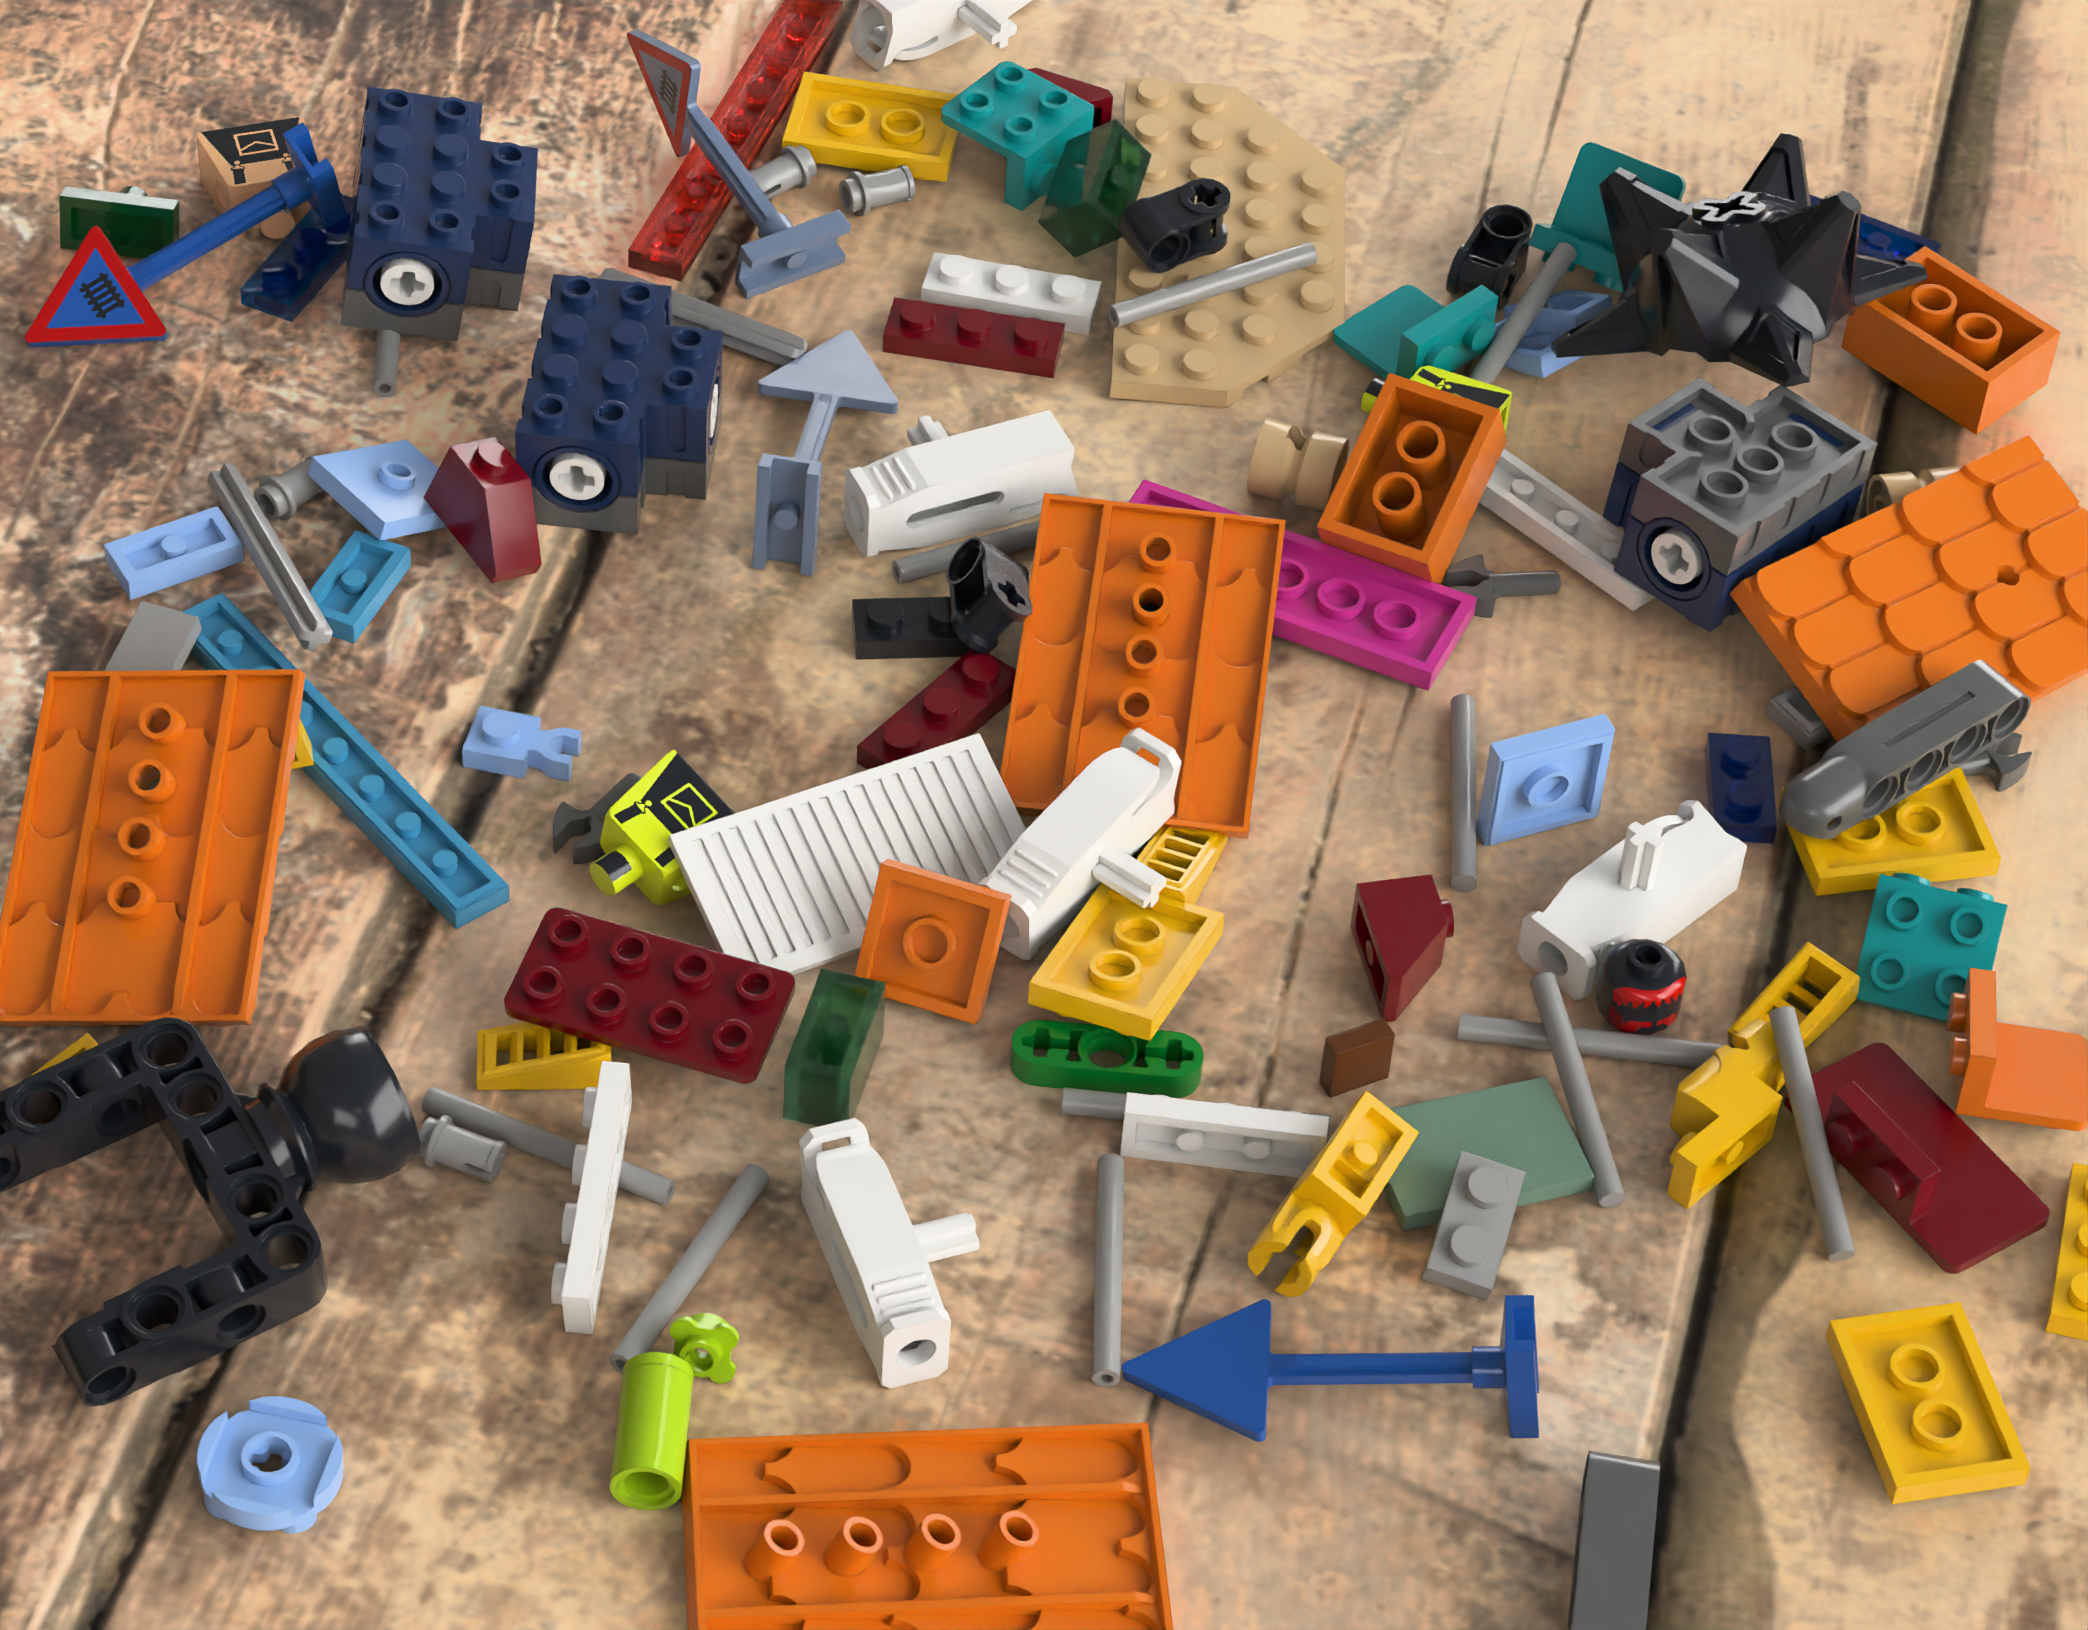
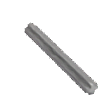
(270, 557)

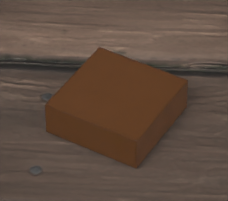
(1356, 1057)

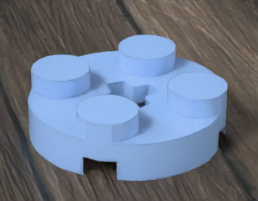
(275, 1499)

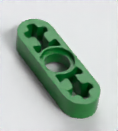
(1086, 1039)

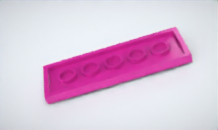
(1353, 603)

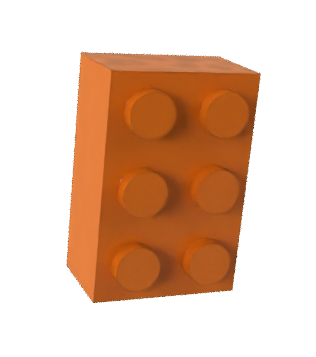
(1954, 343)
(1414, 478)

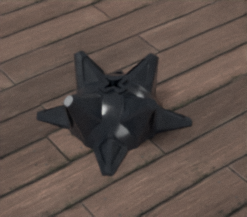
(1736, 275)

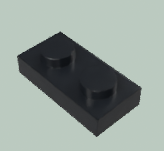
(905, 628)

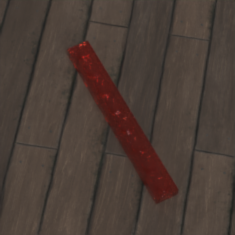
(746, 121)

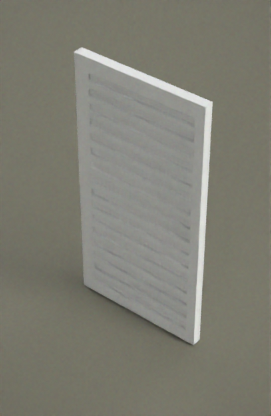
(801, 872)

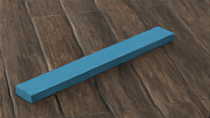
(361, 779)

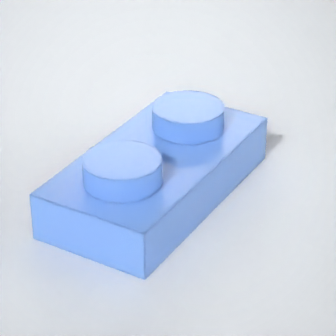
(174, 552)

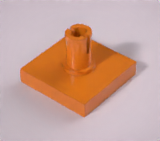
(933, 940)

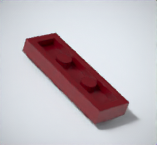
(973, 337)
(943, 711)

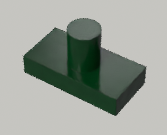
(129, 219)

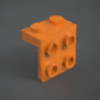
(2013, 1068)

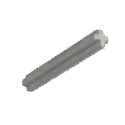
(738, 331)

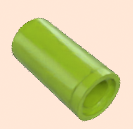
(651, 1431)

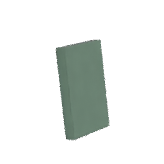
(1506, 1124)

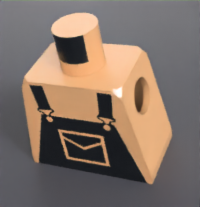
(243, 162)

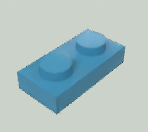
(359, 583)

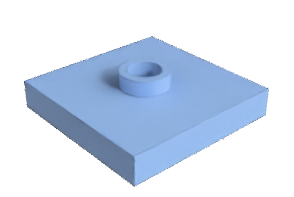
(381, 487)
(1544, 779)

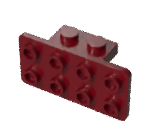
(650, 995)
(1922, 1160)

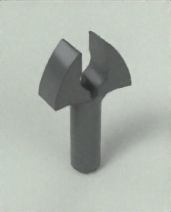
(1474, 579)
(1998, 765)
(573, 822)

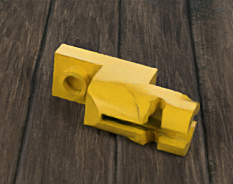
(1725, 1112)
(1334, 1192)

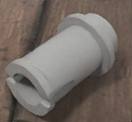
(788, 170)
(877, 189)
(284, 493)
(460, 1149)

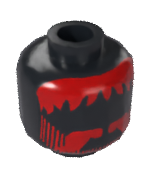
(1641, 986)

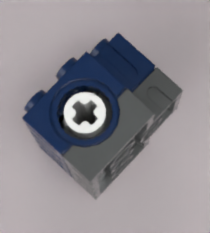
(434, 216)
(617, 405)
(1727, 490)

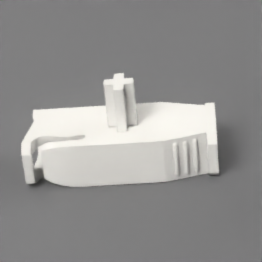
(926, 26)
(957, 483)
(1088, 841)
(1636, 890)
(880, 1254)

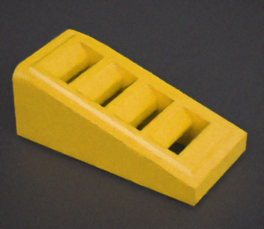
(1192, 873)
(1821, 972)
(573, 1069)

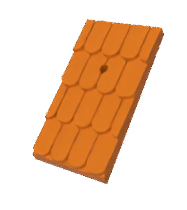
(1936, 581)
(1105, 666)
(137, 895)
(926, 1531)

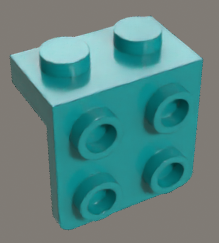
(1022, 121)
(1582, 215)
(1416, 331)
(1924, 944)

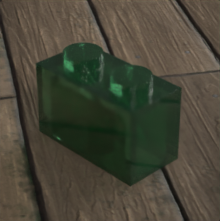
(1093, 186)
(834, 1049)

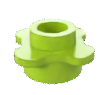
(708, 1333)

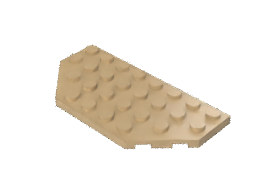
(1279, 199)

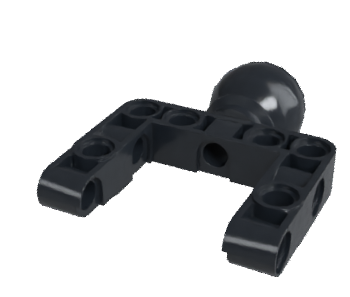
(328, 1118)

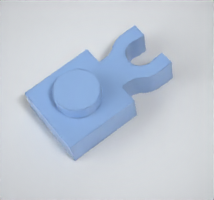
(514, 741)

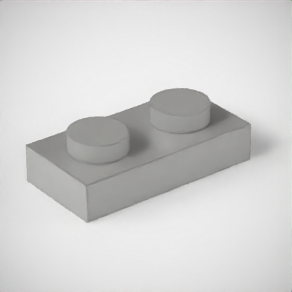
(1474, 1225)

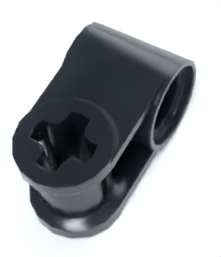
(1173, 228)
(1493, 254)
(986, 593)

